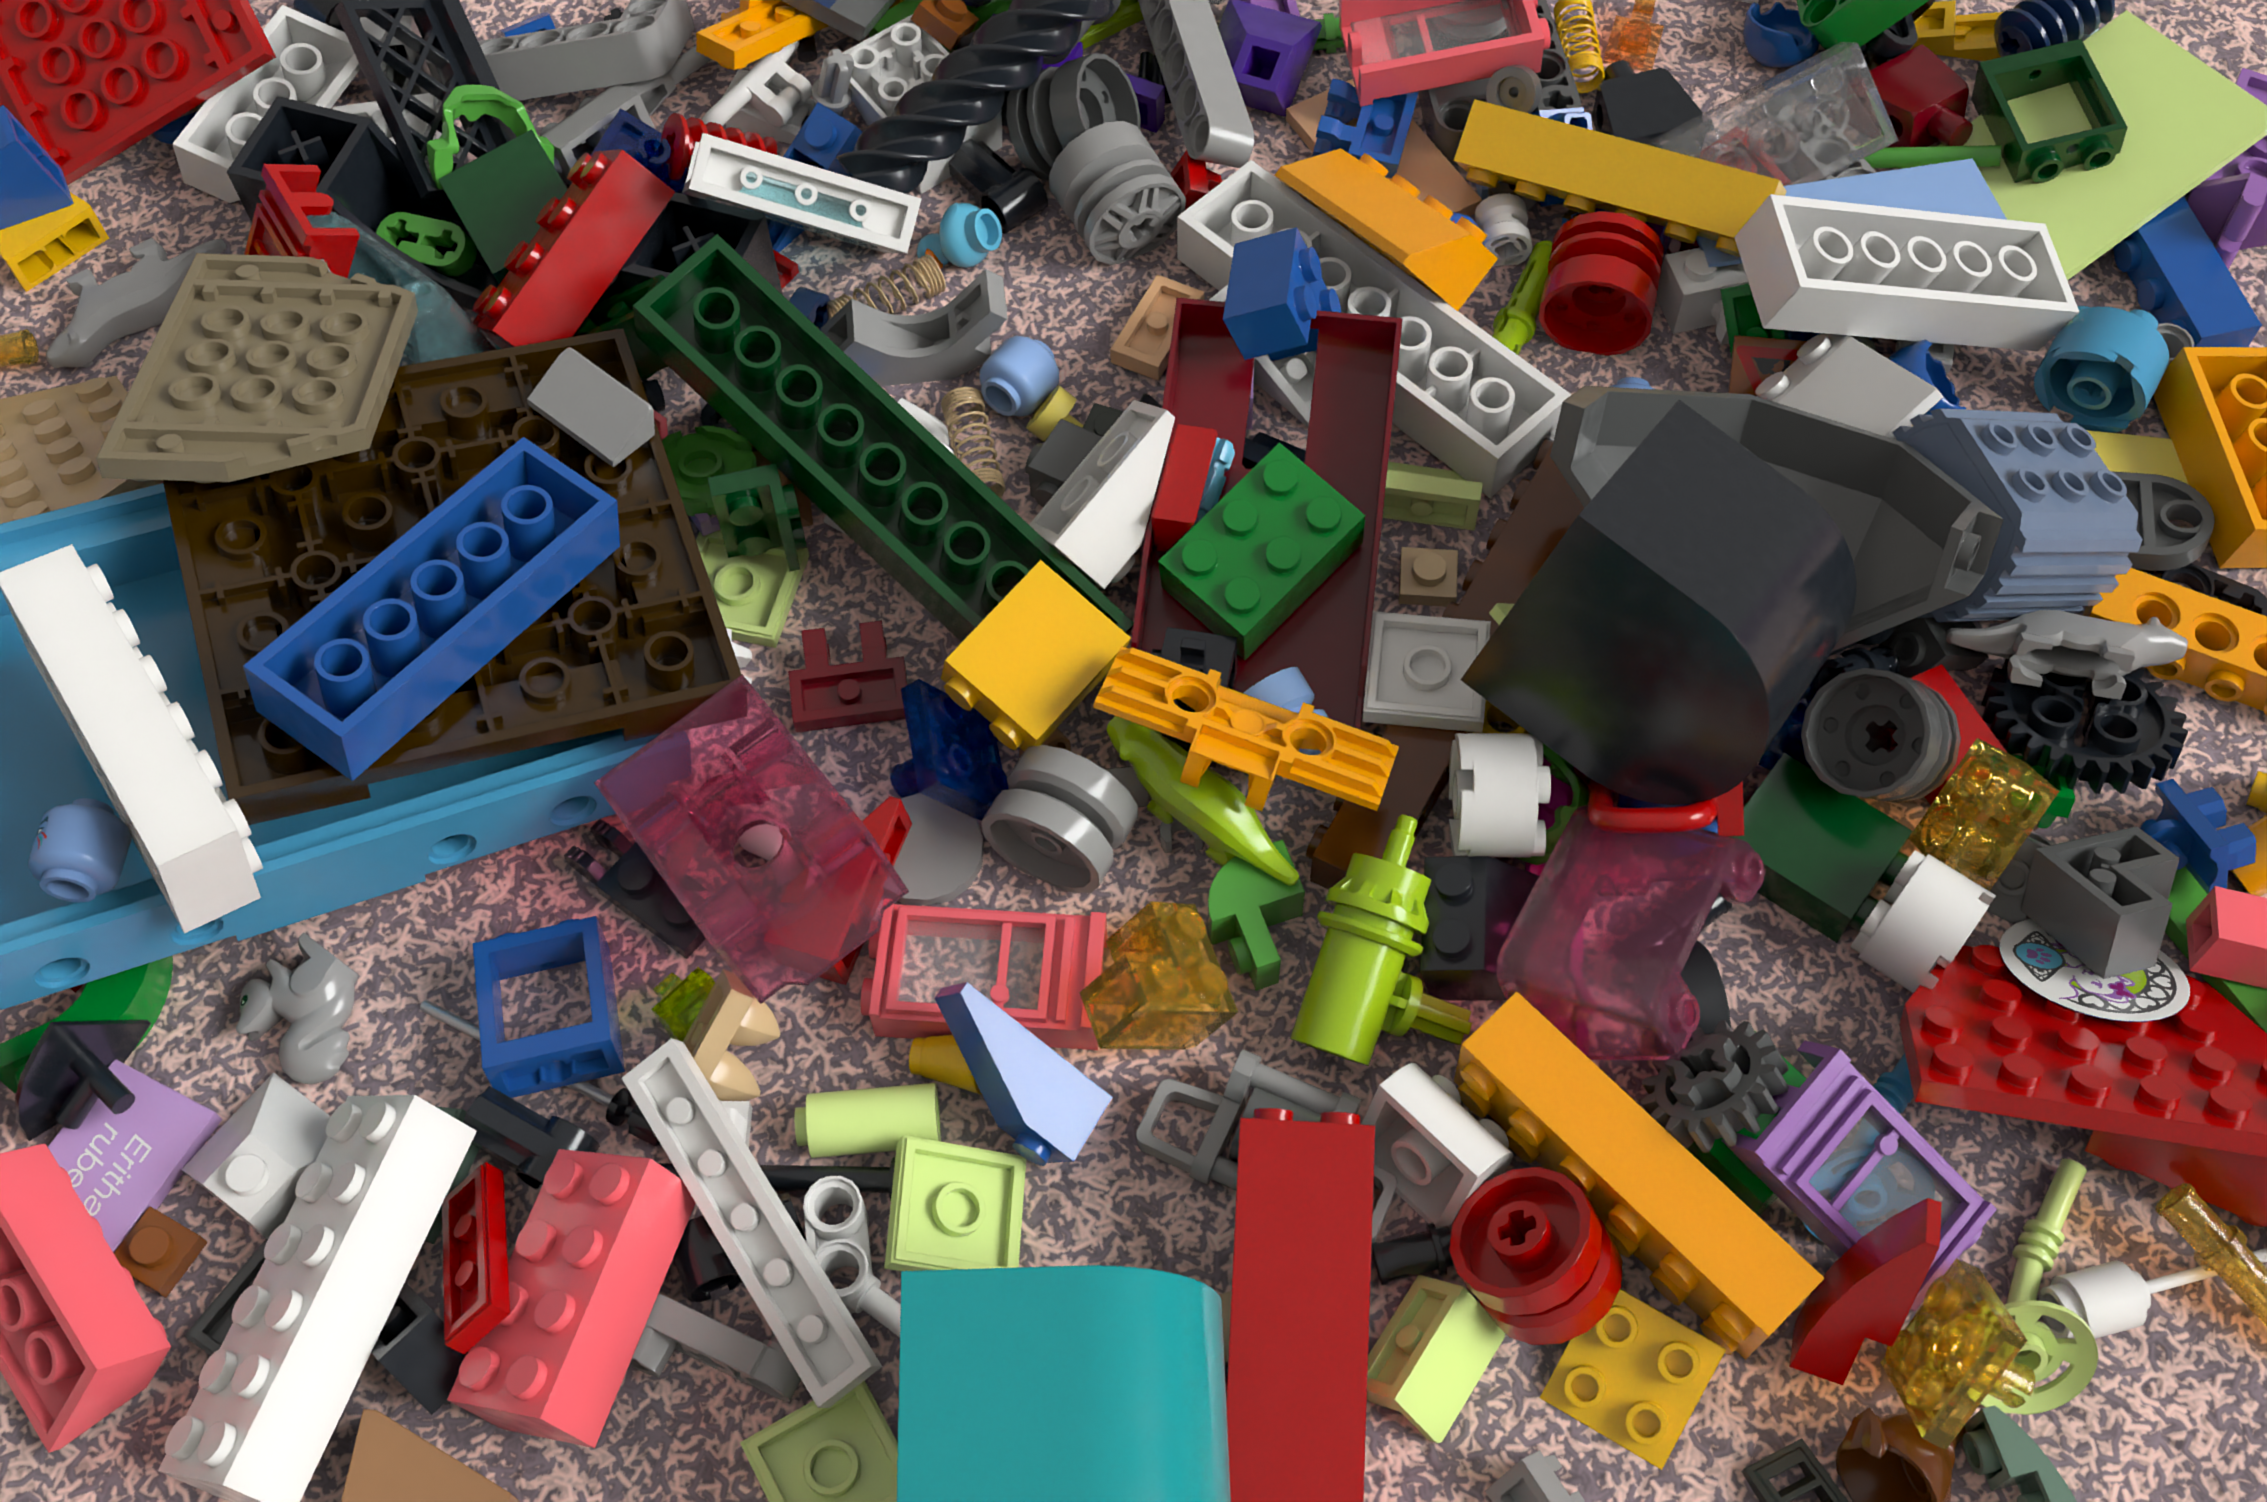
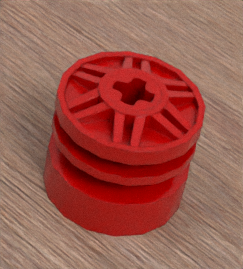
(1601, 283)

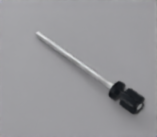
(619, 1106)

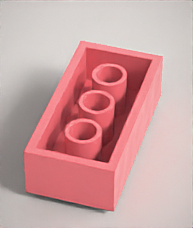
(577, 1296)

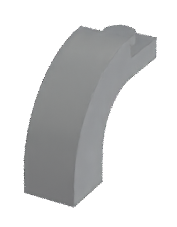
(923, 345)

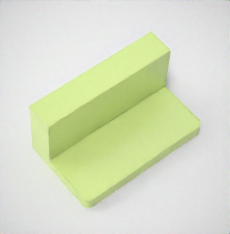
(1431, 496)
(1432, 1355)

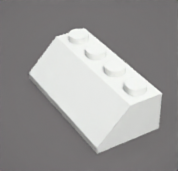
(310, 66)

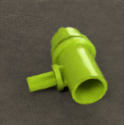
(1358, 969)

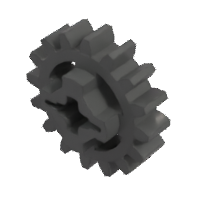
(1716, 1085)

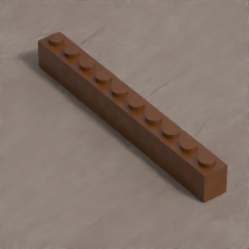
(1421, 767)

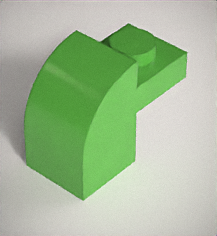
(1243, 906)

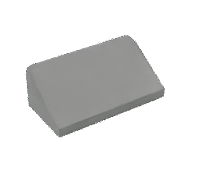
(593, 407)

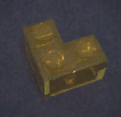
(1162, 983)

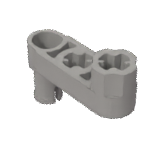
(682, 1329)

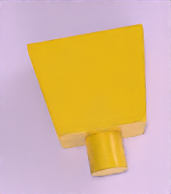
(50, 242)

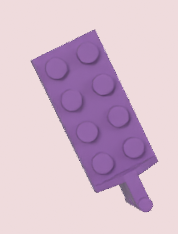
(2234, 199)

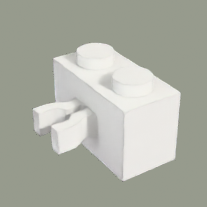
(1692, 293)

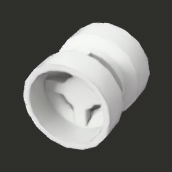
(1505, 222)

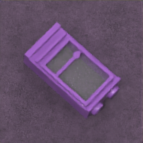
(1854, 1162)

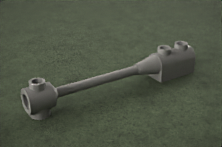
(586, 126)

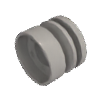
(1116, 192)

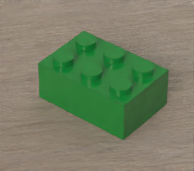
(1262, 550)

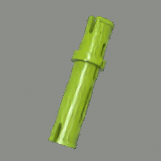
(1517, 320)

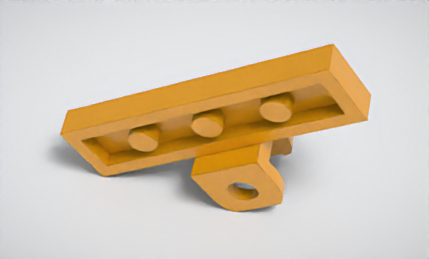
(754, 32)

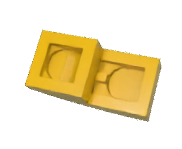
(1957, 35)

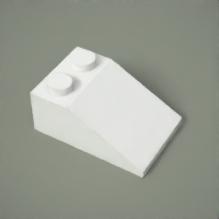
(1850, 385)
(1107, 500)

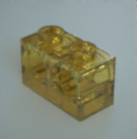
(1983, 813)

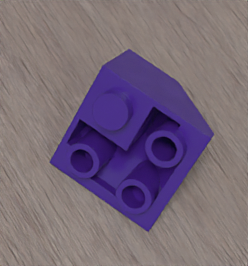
(1267, 53)

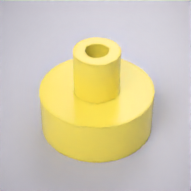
(1049, 413)

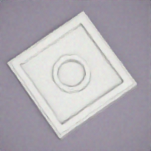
(1418, 672)

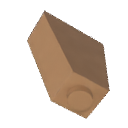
(403, 1467)

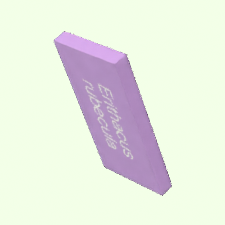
(135, 1156)

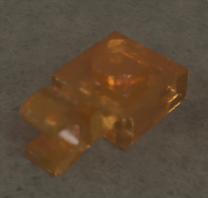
(1635, 37)

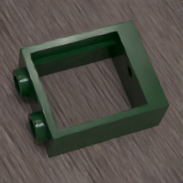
(2056, 65)

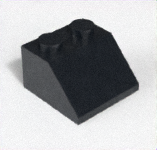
(1469, 918)

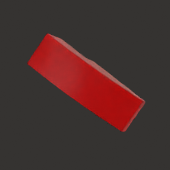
(1866, 1293)

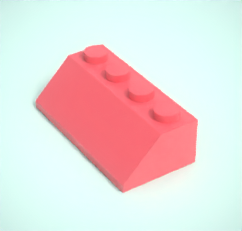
(69, 1312)

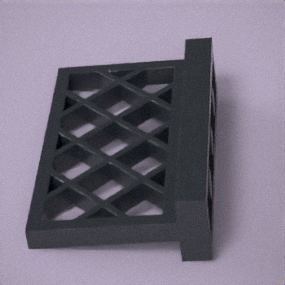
(454, 51)

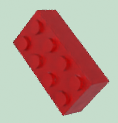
(574, 252)

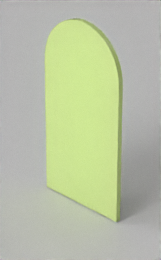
(2179, 132)

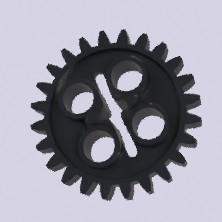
(2121, 740)

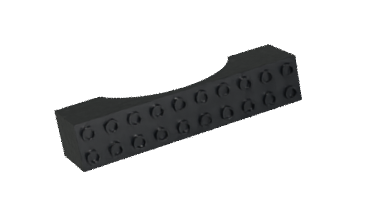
(371, 181)

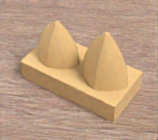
(728, 1018)

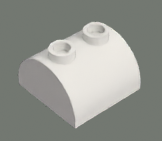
(1433, 1143)

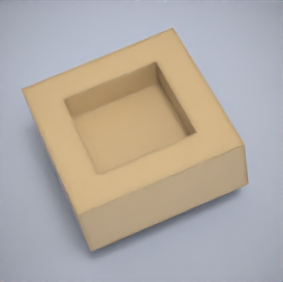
(1428, 576)

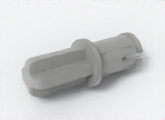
(833, 85)

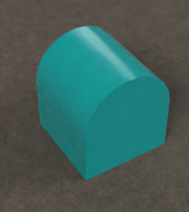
(1061, 1386)

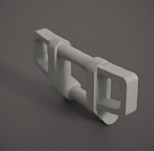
(1246, 1074)

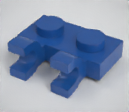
(1379, 128)

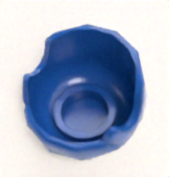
(1777, 37)

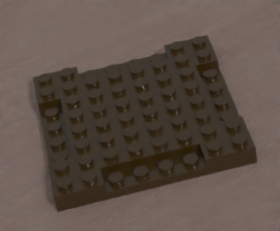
(616, 652)

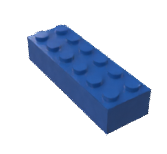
(433, 608)

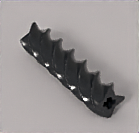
(967, 90)

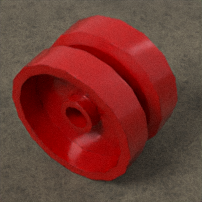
(1536, 1256)

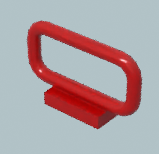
(1726, 808)

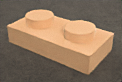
(1147, 335)

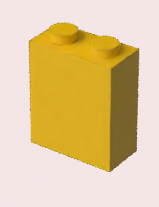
(1033, 659)

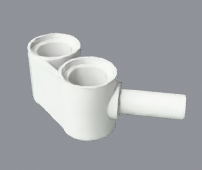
(847, 1246)

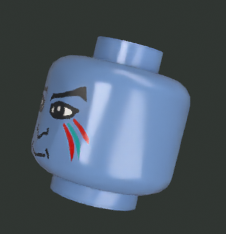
(79, 850)

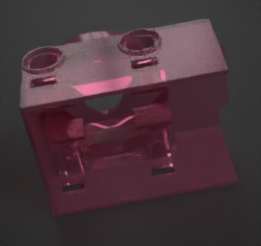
(709, 783)

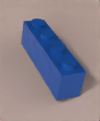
(2186, 280)

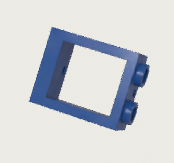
(581, 1050)

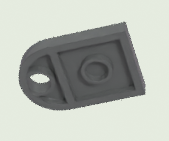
(2158, 502)

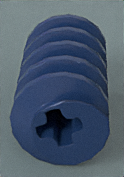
(2048, 23)

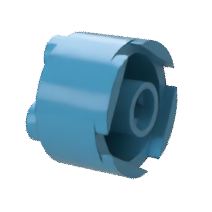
(2103, 367)

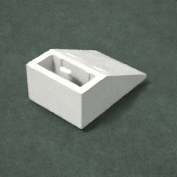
(891, 66)

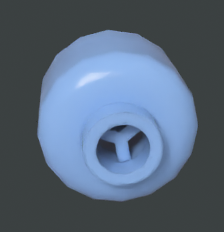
(1019, 376)

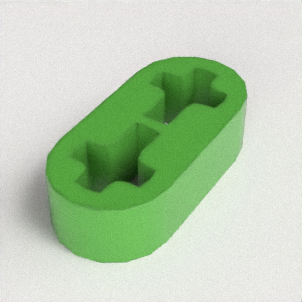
(430, 233)

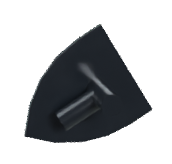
(72, 1071)

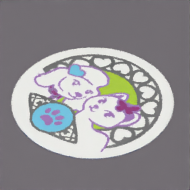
(2065, 980)

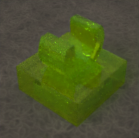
(681, 1001)

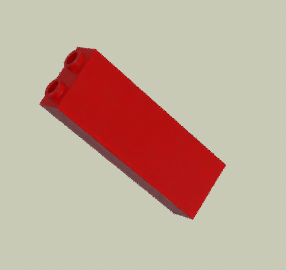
(1300, 1308)

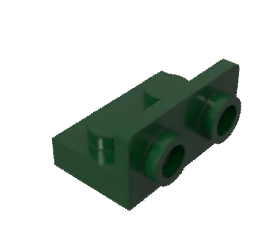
(757, 513)

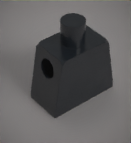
(1640, 103)

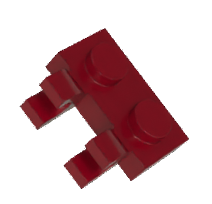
(849, 692)

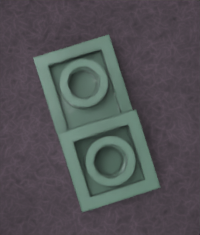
(2011, 1457)

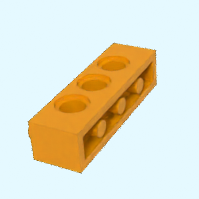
(2224, 640)

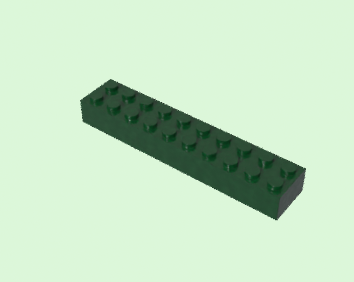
(845, 440)

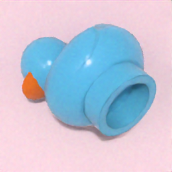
(963, 236)

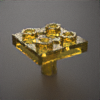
(1956, 1355)

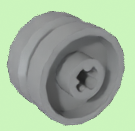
(1060, 818)

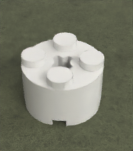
(1497, 795)
(1926, 924)

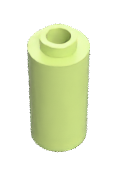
(867, 1119)

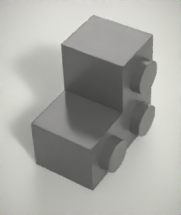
(2104, 898)

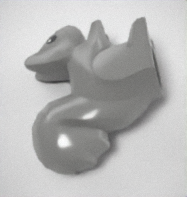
(317, 1004)

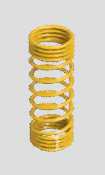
(1584, 58)

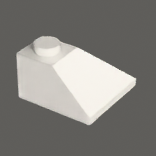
(261, 1154)

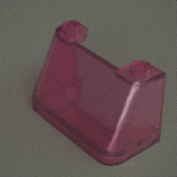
(1613, 931)

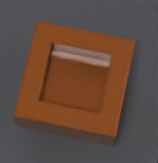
(945, 20)
(159, 1251)

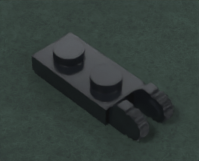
(637, 889)

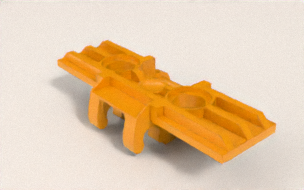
(1246, 731)

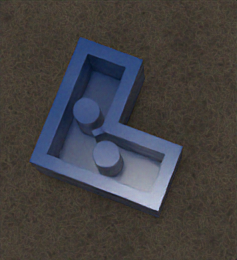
(1275, 295)

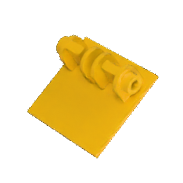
(1634, 1377)

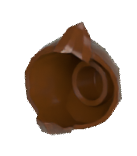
(1892, 1462)

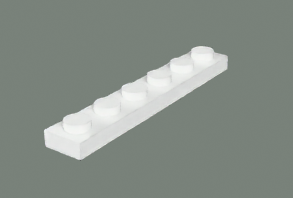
(751, 1224)

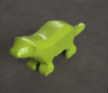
(1211, 811)

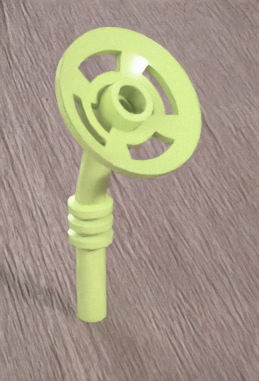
(2043, 1350)

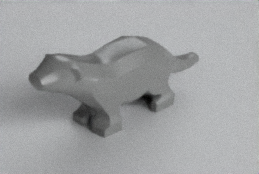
(122, 303)
(2074, 647)

